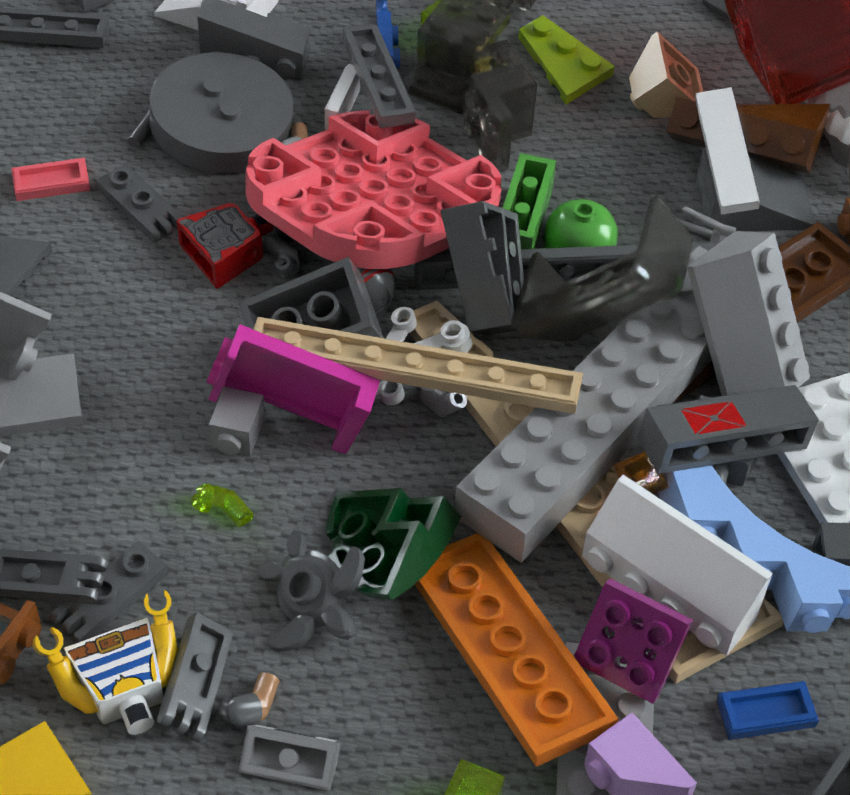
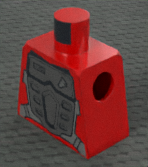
(223, 241)

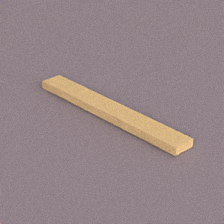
(435, 367)

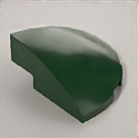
(394, 532)

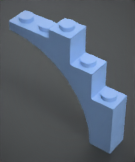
(804, 584)

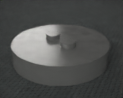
(218, 110)

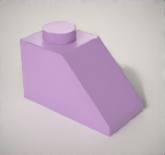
(635, 763)

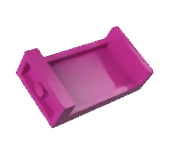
(295, 382)

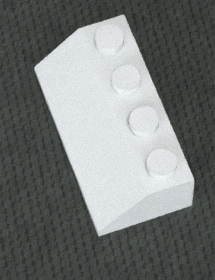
(676, 564)

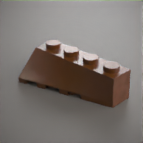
(773, 132)

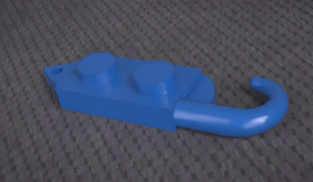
(388, 31)

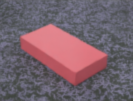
(50, 179)

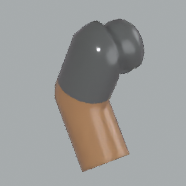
(252, 706)

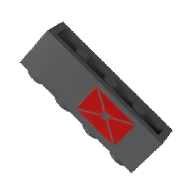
(727, 428)

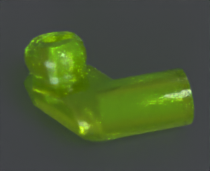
(224, 498)

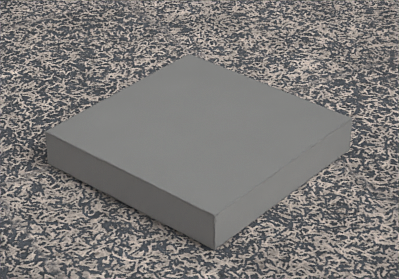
(44, 397)

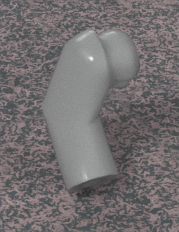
(443, 403)

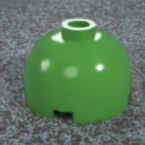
(580, 225)

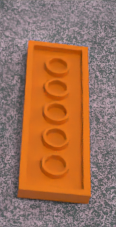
(514, 651)

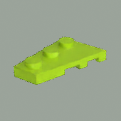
(564, 58)

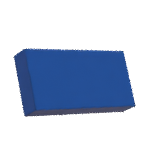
(767, 710)

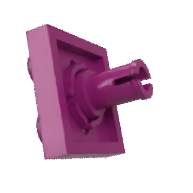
(638, 626)

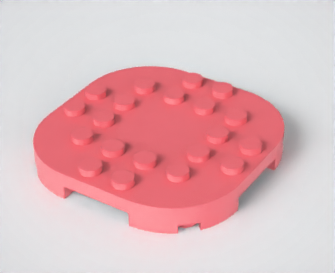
(366, 190)

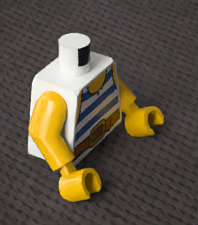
(117, 670)

